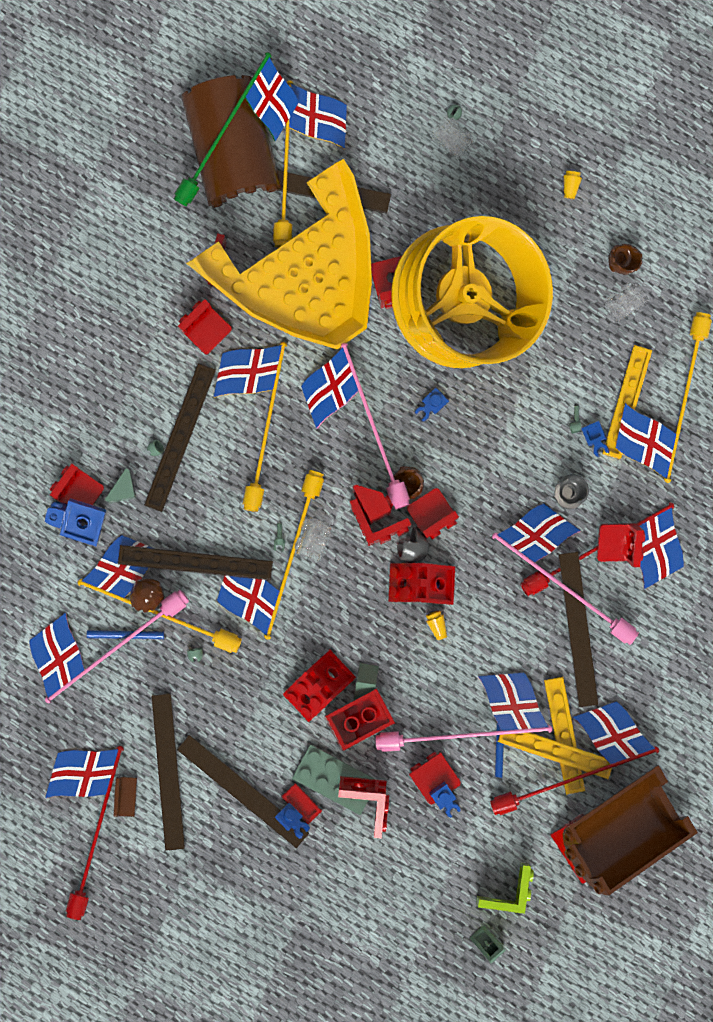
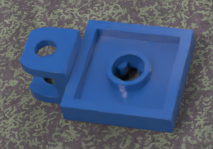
(67, 518)

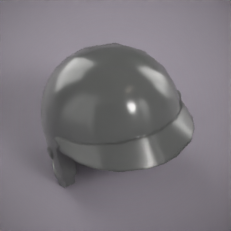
(571, 491)
(415, 549)

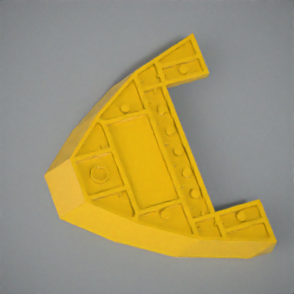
(315, 281)

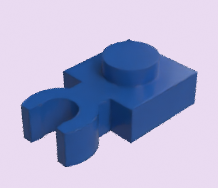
(433, 402)
(594, 436)
(444, 798)
(290, 818)

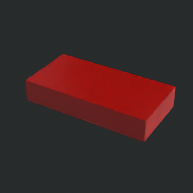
(302, 803)

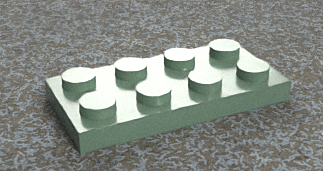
(322, 774)

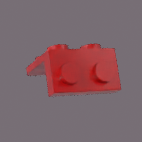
(204, 326)
(77, 486)
(432, 513)
(621, 543)
(432, 774)

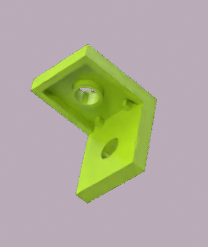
(522, 895)

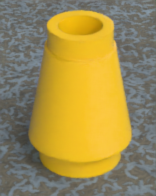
(571, 184)
(437, 624)

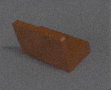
(125, 796)

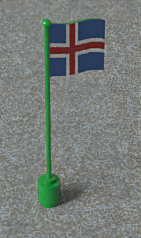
(271, 102)

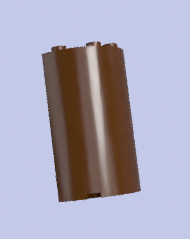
(243, 154)
(626, 834)

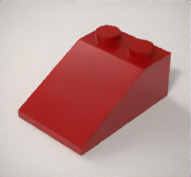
(359, 719)

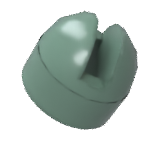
(458, 113)
(155, 447)
(195, 653)

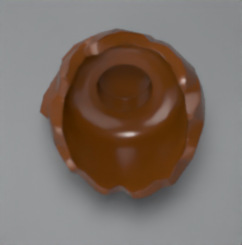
(624, 259)
(412, 479)
(146, 595)

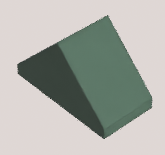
(123, 489)
(366, 679)
(487, 944)

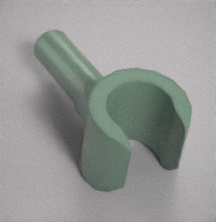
(575, 426)
(279, 540)

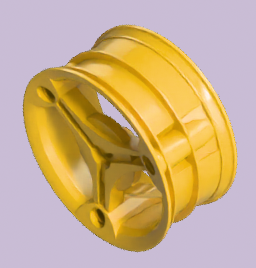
(530, 277)

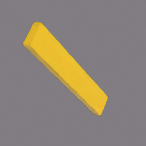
(628, 394)
(563, 728)
(556, 752)

